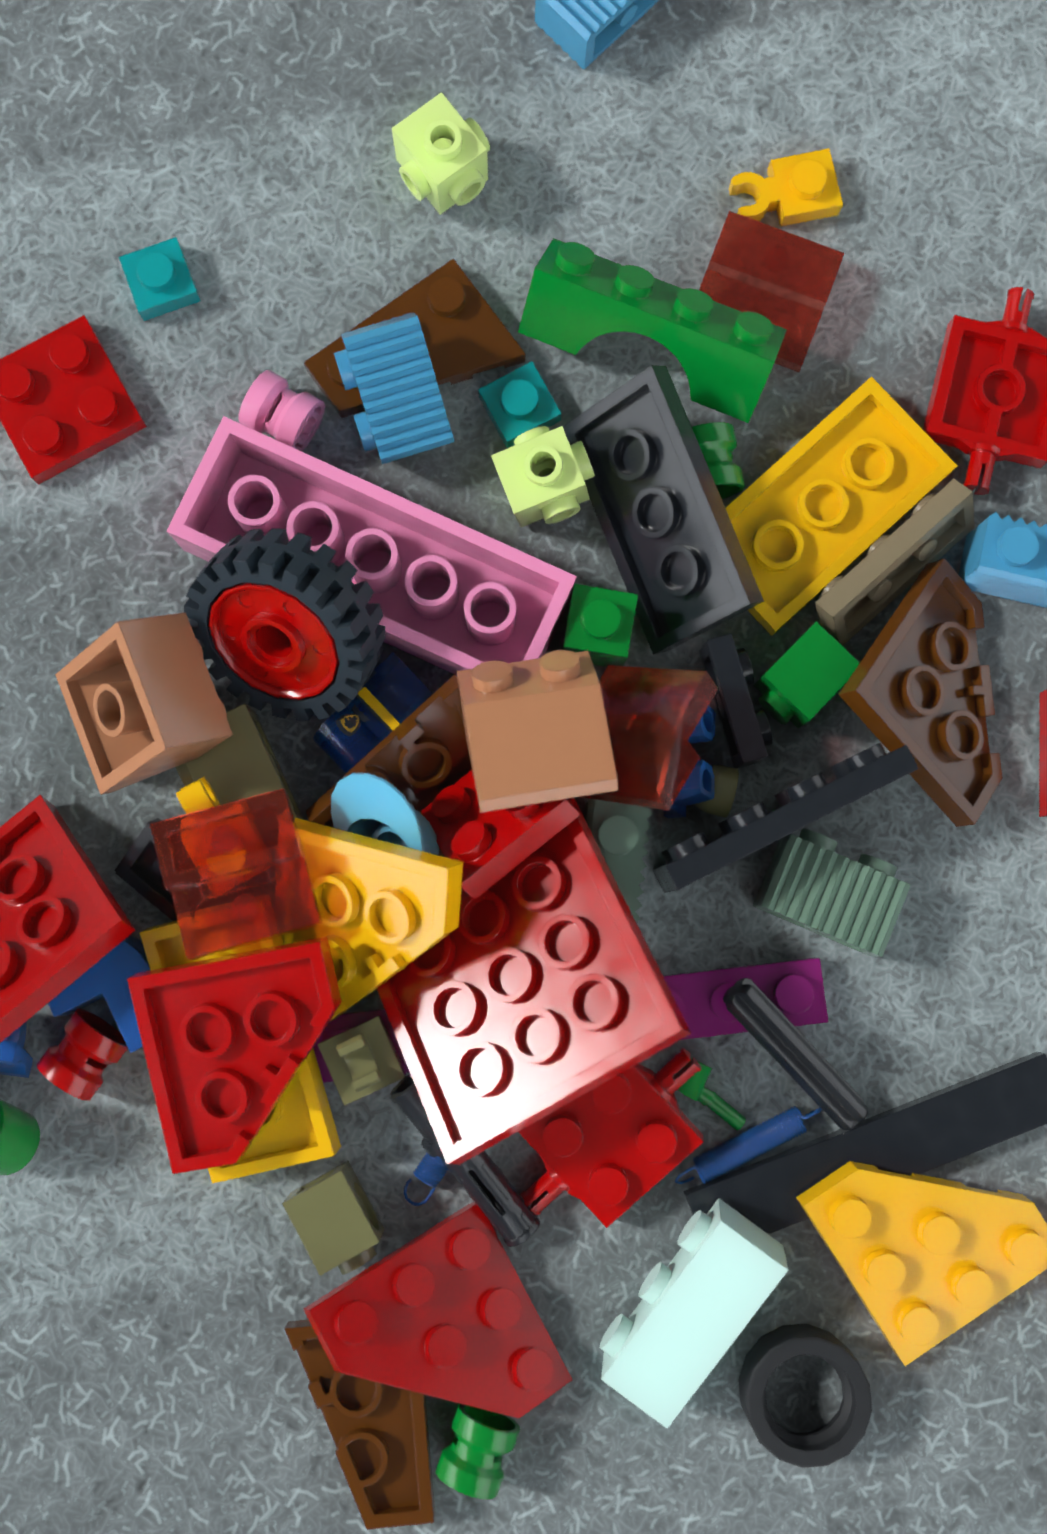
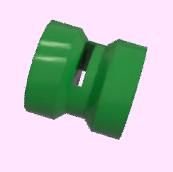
(717, 444)
(476, 1452)

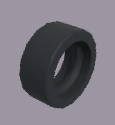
(843, 1430)

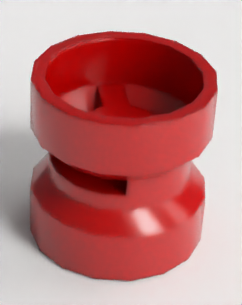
(82, 1055)

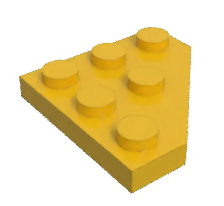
(376, 905)
(925, 1248)

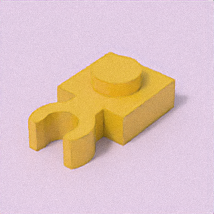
(796, 187)

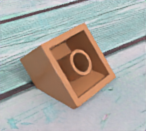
(143, 700)
(536, 730)

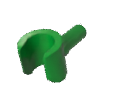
(696, 1090)

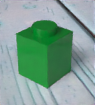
(600, 624)
(805, 677)

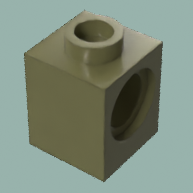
(335, 1220)

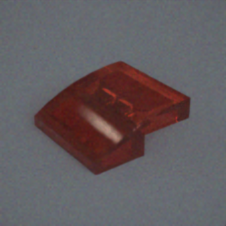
(774, 276)
(649, 730)
(236, 874)

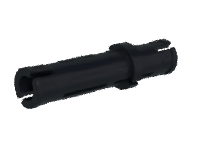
(478, 1175)

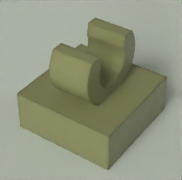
(362, 1060)

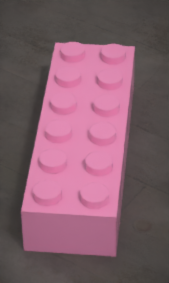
(438, 583)

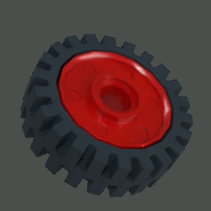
(286, 624)

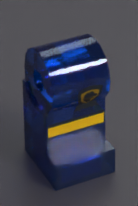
(372, 714)

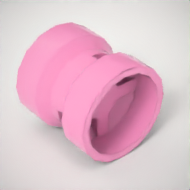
(281, 411)

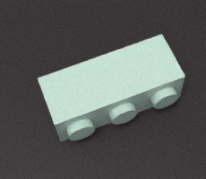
(691, 1311)

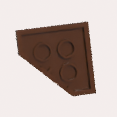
(923, 691)

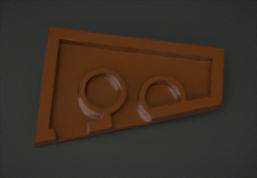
(457, 328)
(417, 756)
(377, 1437)

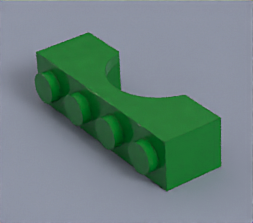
(587, 296)

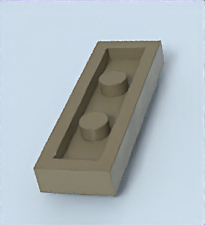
(896, 561)

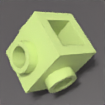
(441, 154)
(523, 473)

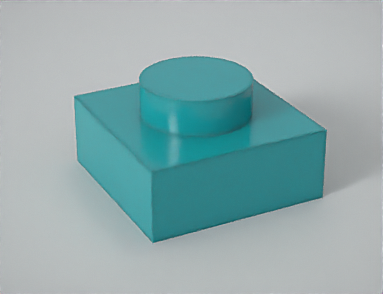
(159, 279)
(519, 403)

